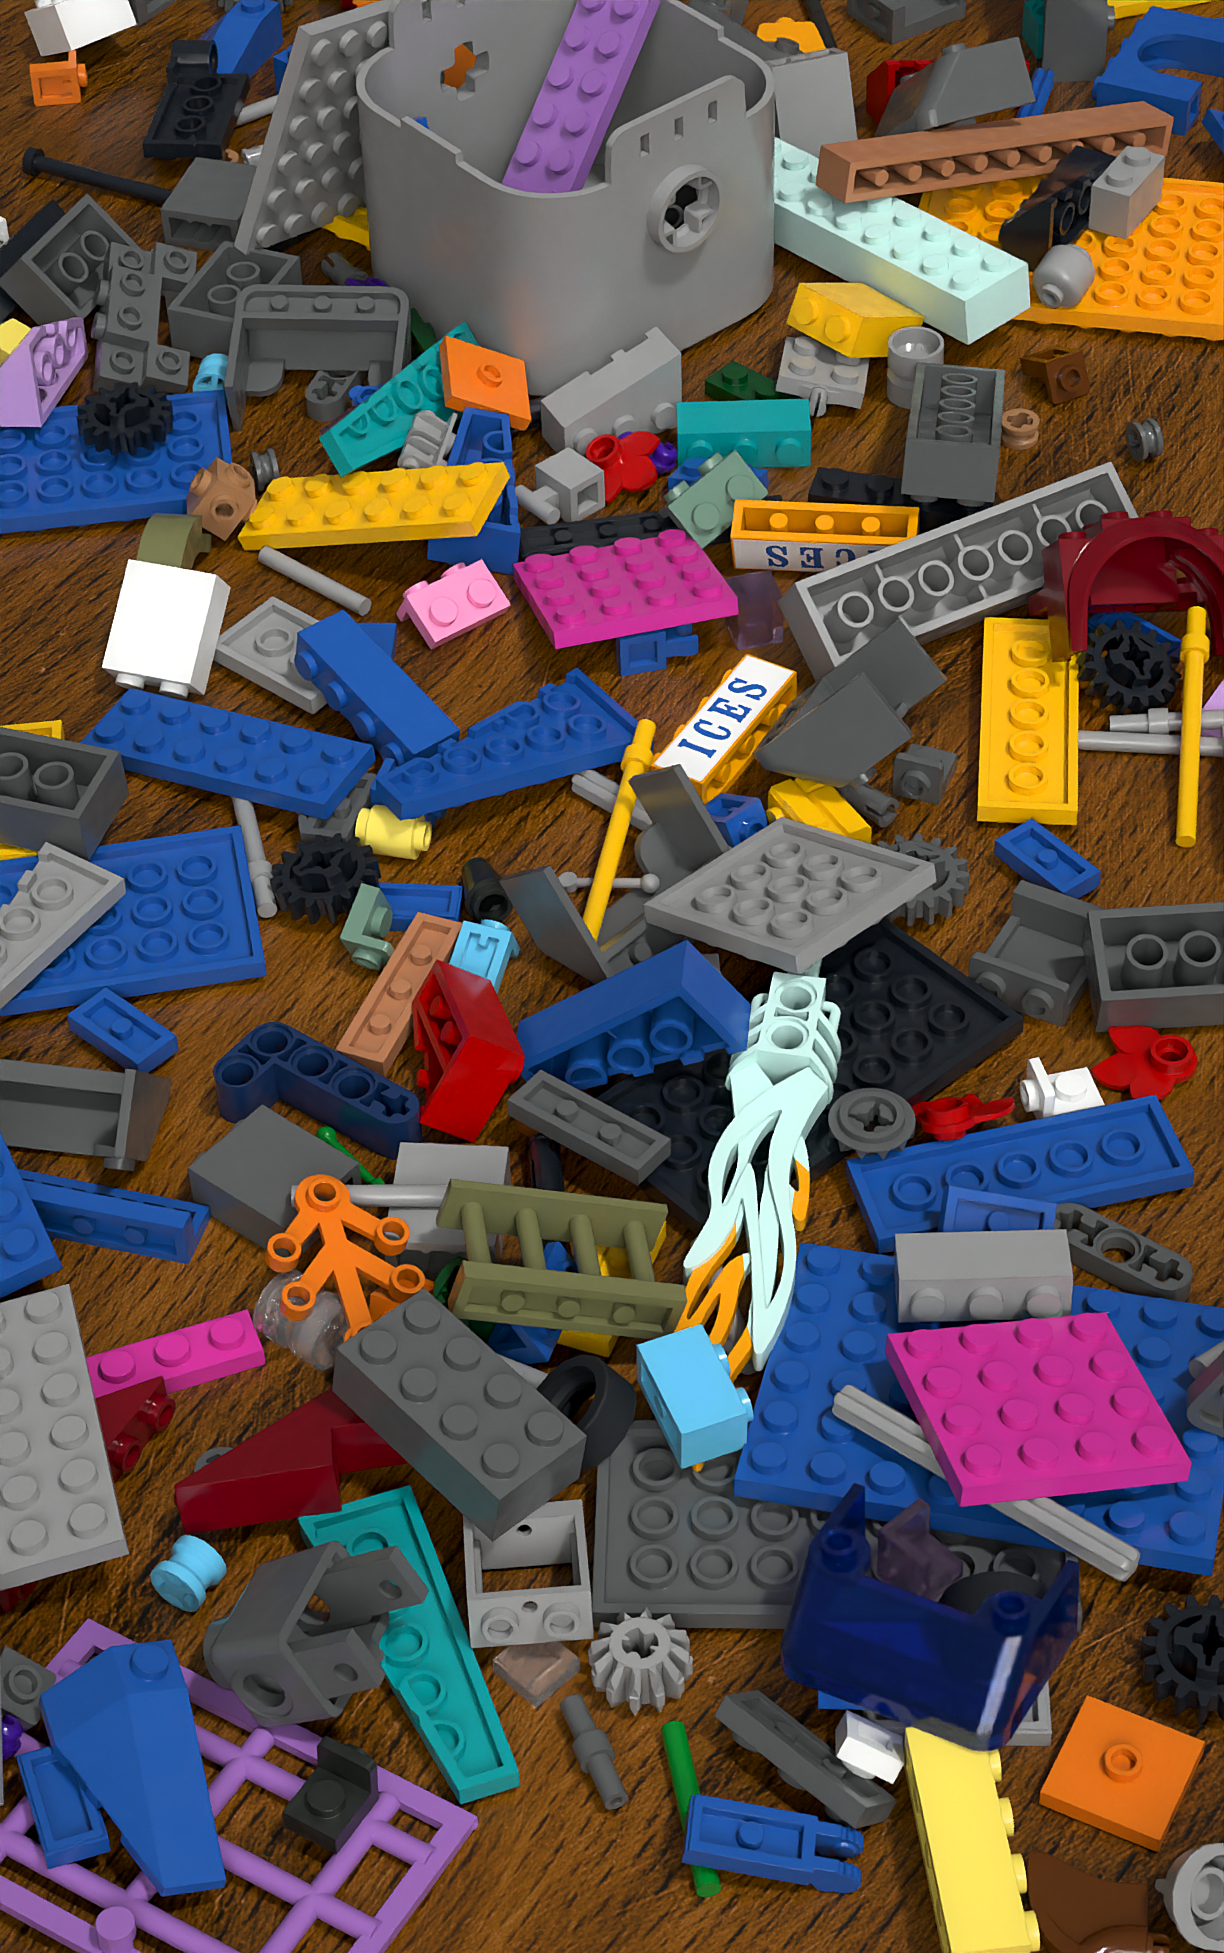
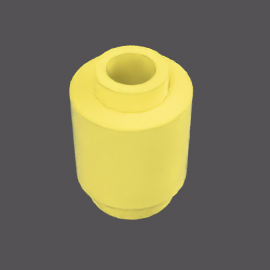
(391, 836)

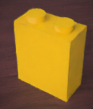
(850, 317)

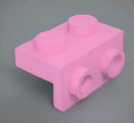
(454, 603)

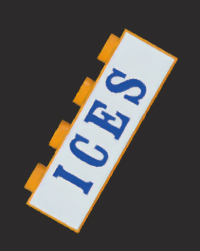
(814, 534)
(729, 725)

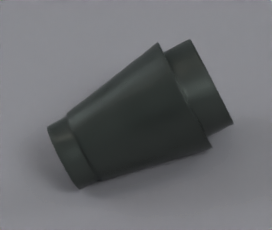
(483, 891)

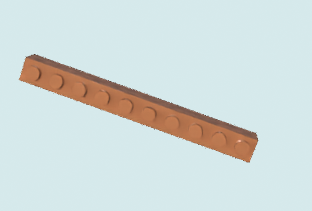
(984, 150)

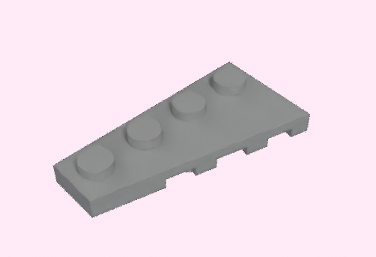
(50, 913)

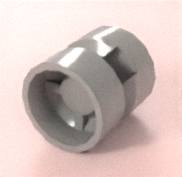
(904, 351)

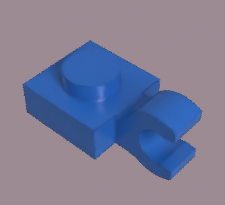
(650, 649)

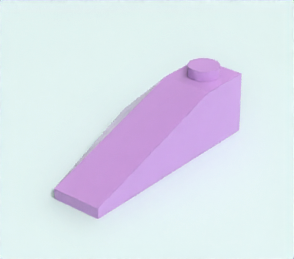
(40, 372)

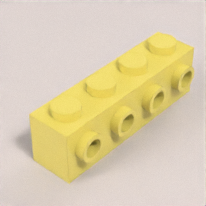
(966, 1847)

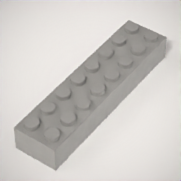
(946, 574)

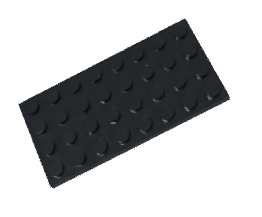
(902, 1028)

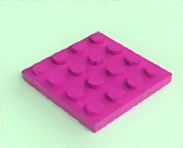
(623, 588)
(1035, 1409)

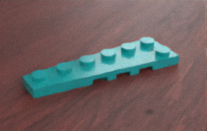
(385, 417)
(427, 1648)

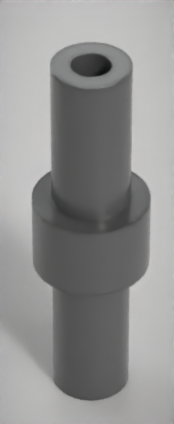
(593, 1751)

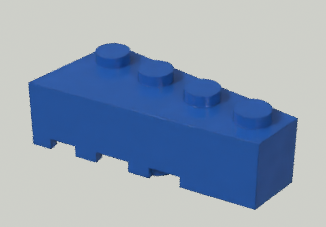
(637, 1019)

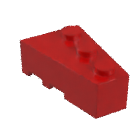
(465, 1049)

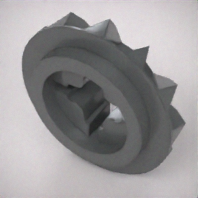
(858, 1108)

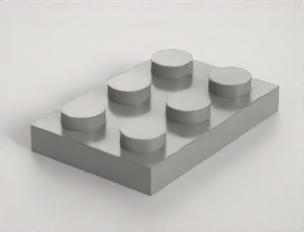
(264, 652)

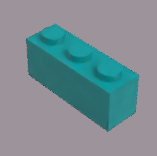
(759, 430)

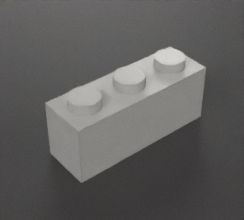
(982, 1275)

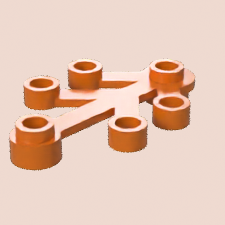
(338, 1254)

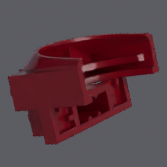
(1129, 568)

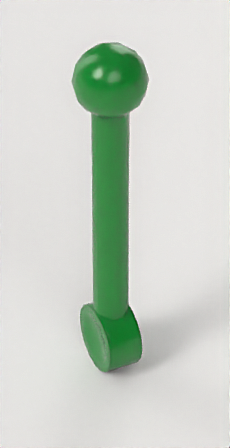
(329, 1136)

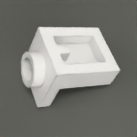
(1057, 1092)

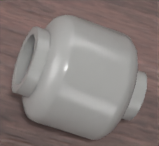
(1063, 276)

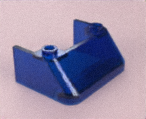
(917, 1657)

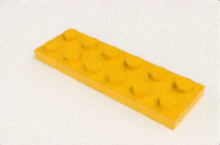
(375, 506)
(1027, 726)

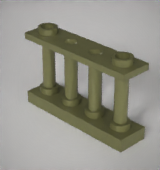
(552, 1297)

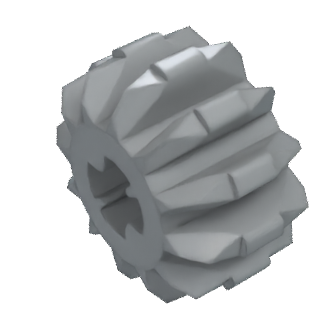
(640, 1660)

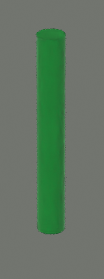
(684, 1785)

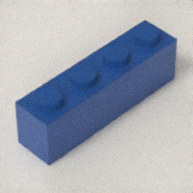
(371, 690)

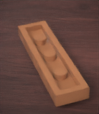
(387, 1012)

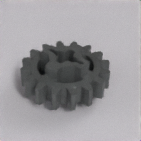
(950, 883)

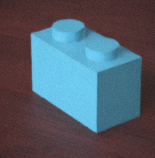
(693, 1395)

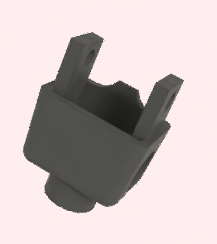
(306, 1662)

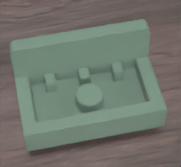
(708, 503)

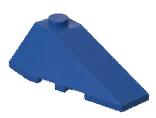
(246, 36)
(137, 1749)

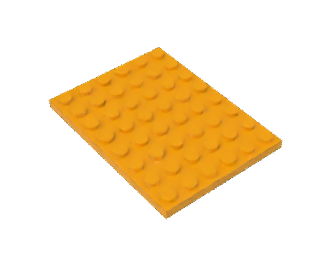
(1154, 281)

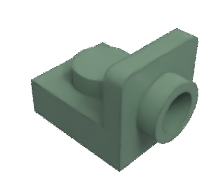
(365, 925)

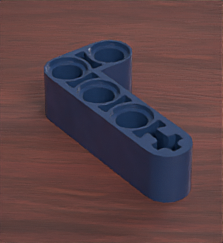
(335, 1090)

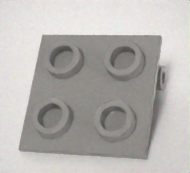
(427, 441)

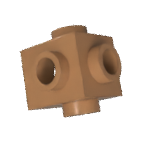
(222, 496)

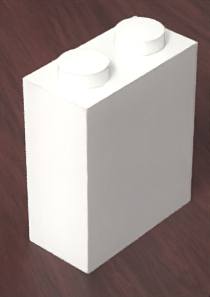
(166, 628)

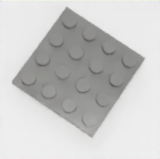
(790, 894)

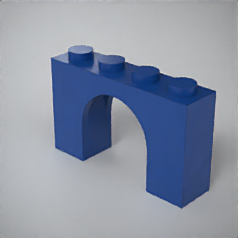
(1164, 42)

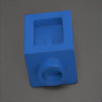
(737, 816)

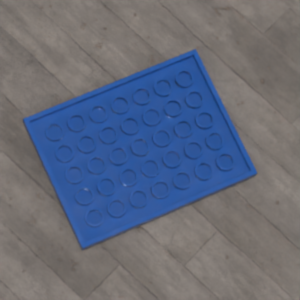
(838, 1338)

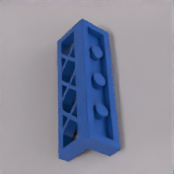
(117, 1217)

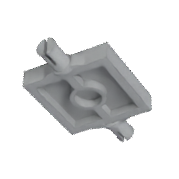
(821, 374)

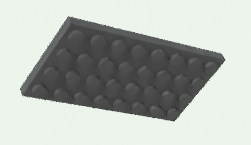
(728, 1559)

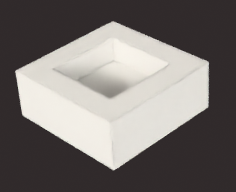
(868, 1748)

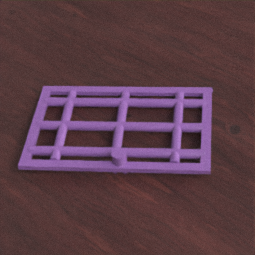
(130, 1907)

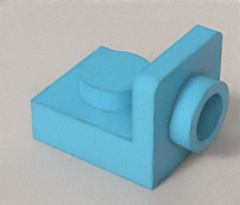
(485, 950)

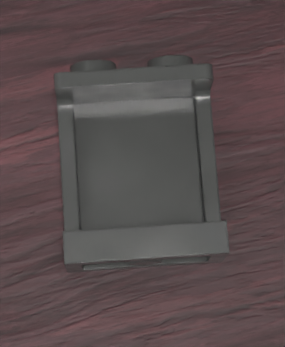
(905, 18)
(1037, 955)

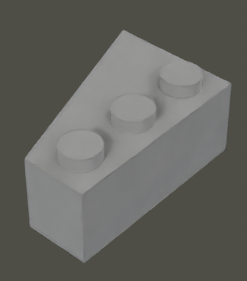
(626, 395)

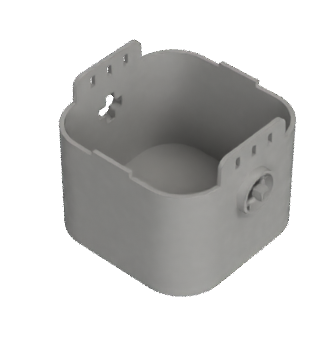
(584, 268)

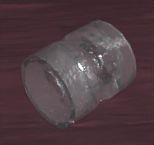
(310, 1339)

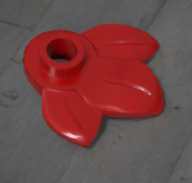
(624, 461)
(1146, 1062)
(952, 1116)

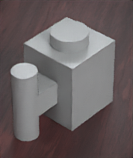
(565, 488)

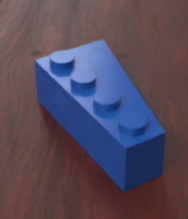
(485, 439)

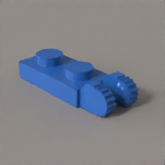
(770, 1844)

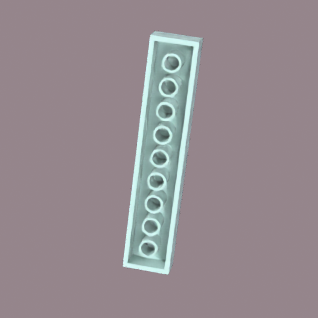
(897, 250)

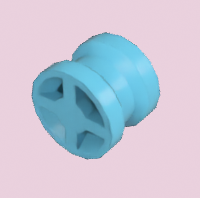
(210, 371)
(188, 1573)

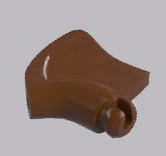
(1088, 1912)

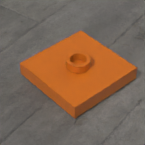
(484, 381)
(1122, 1773)

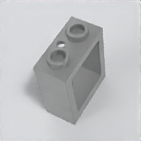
(558, 1612)

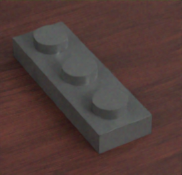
(589, 1127)
(804, 1759)

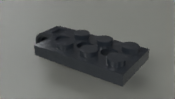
(197, 105)

